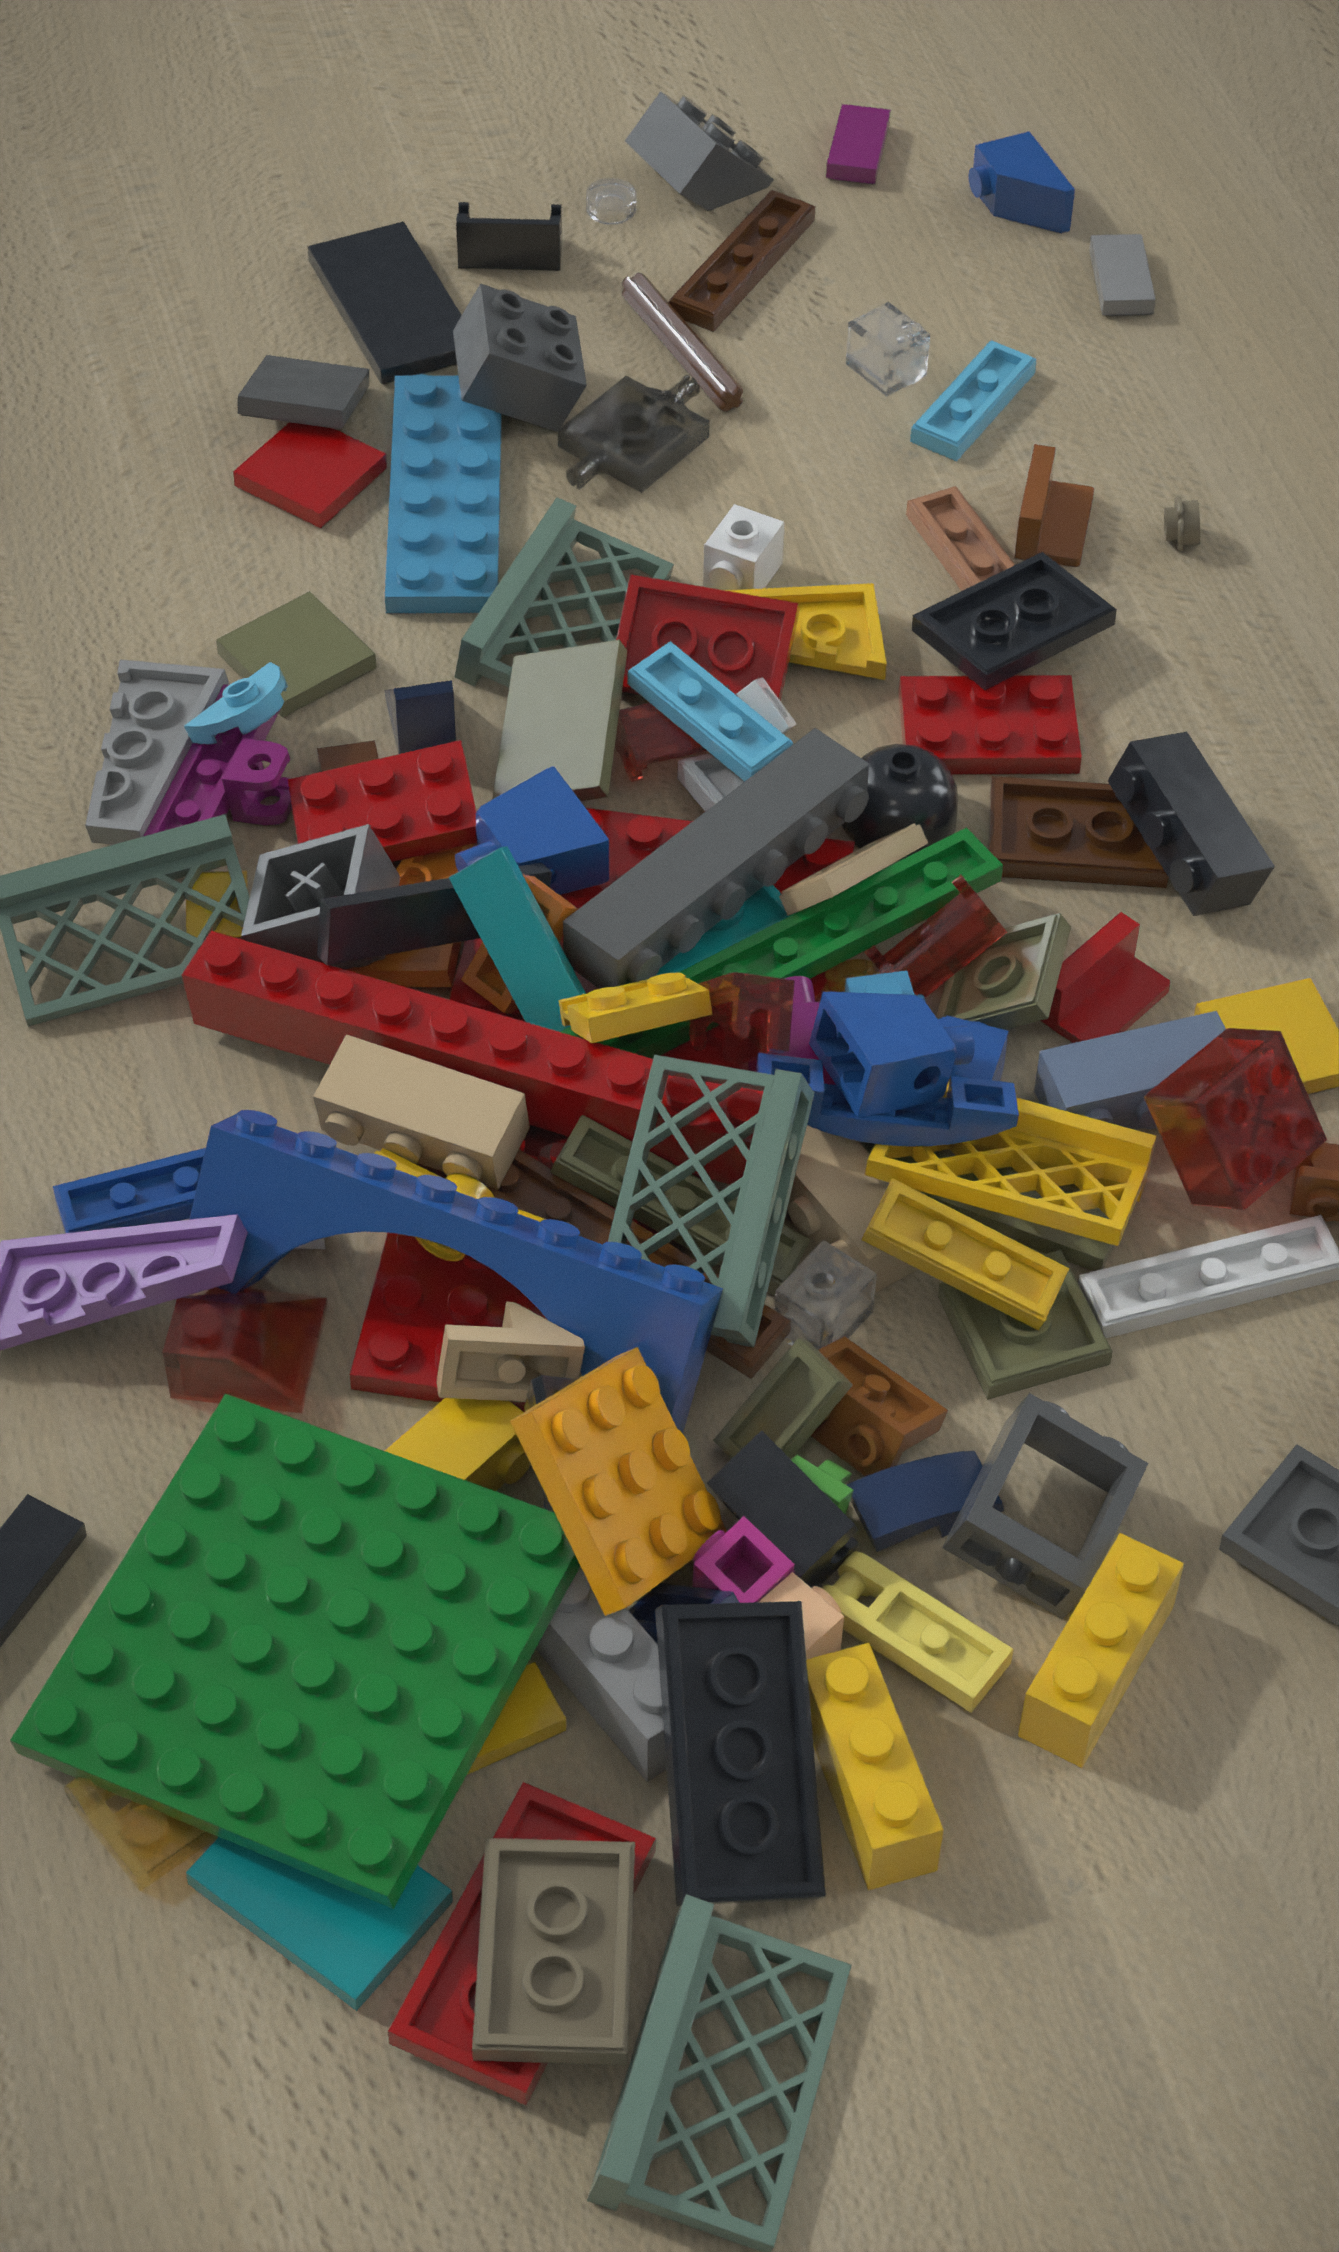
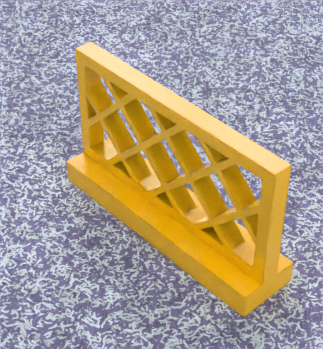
(1046, 1152)

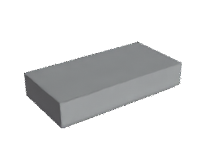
(1122, 274)

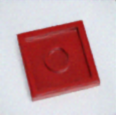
(310, 471)

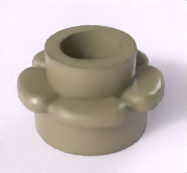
(1182, 523)

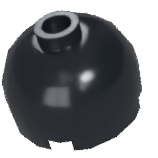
(906, 789)

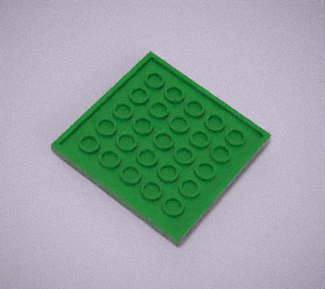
(305, 1648)

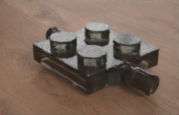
(633, 433)

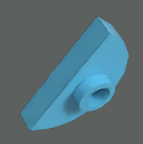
(243, 705)

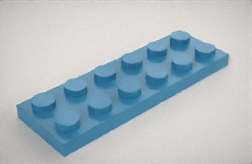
(442, 499)

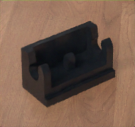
(509, 242)
(786, 1509)

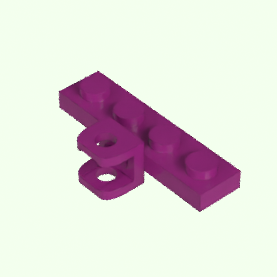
(228, 778)

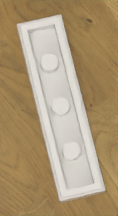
(1211, 1276)

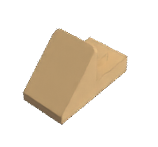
(504, 1360)

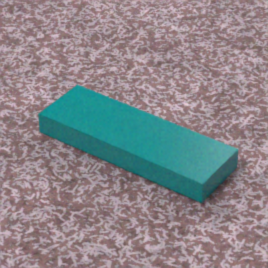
(517, 937)

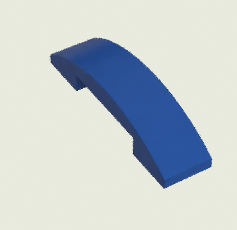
(968, 1112)

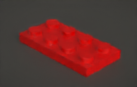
(440, 2006)

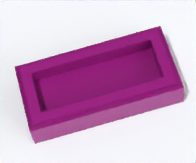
(858, 144)

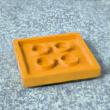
(619, 1479)

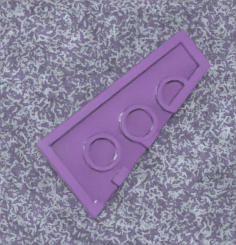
(104, 1273)

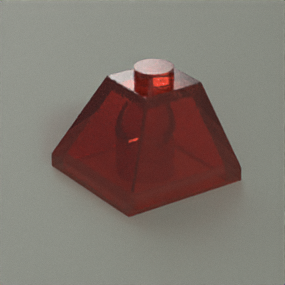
(244, 1346)

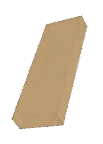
(852, 868)

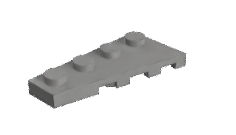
(146, 743)

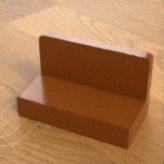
(1052, 513)

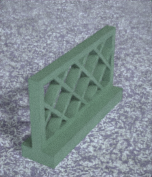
(529, 579)
(100, 877)
(761, 1191)
(655, 2073)

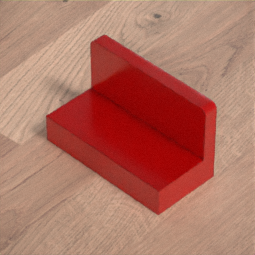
(1104, 985)

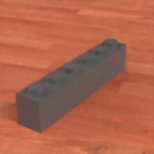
(716, 863)

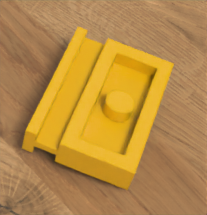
(635, 1007)

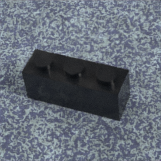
(1190, 823)

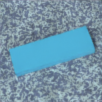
(973, 400)
(707, 711)

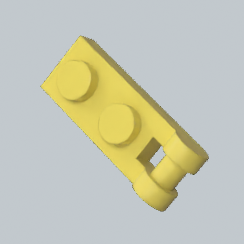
(918, 1631)

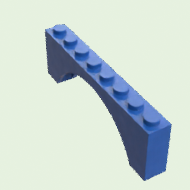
(306, 1189)

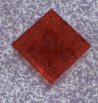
(1235, 1118)

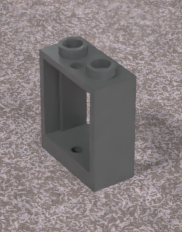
(1015, 1552)

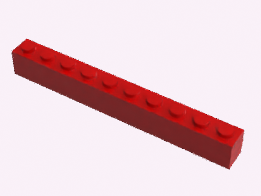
(313, 1006)

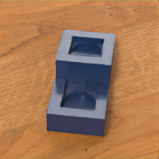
(915, 1497)

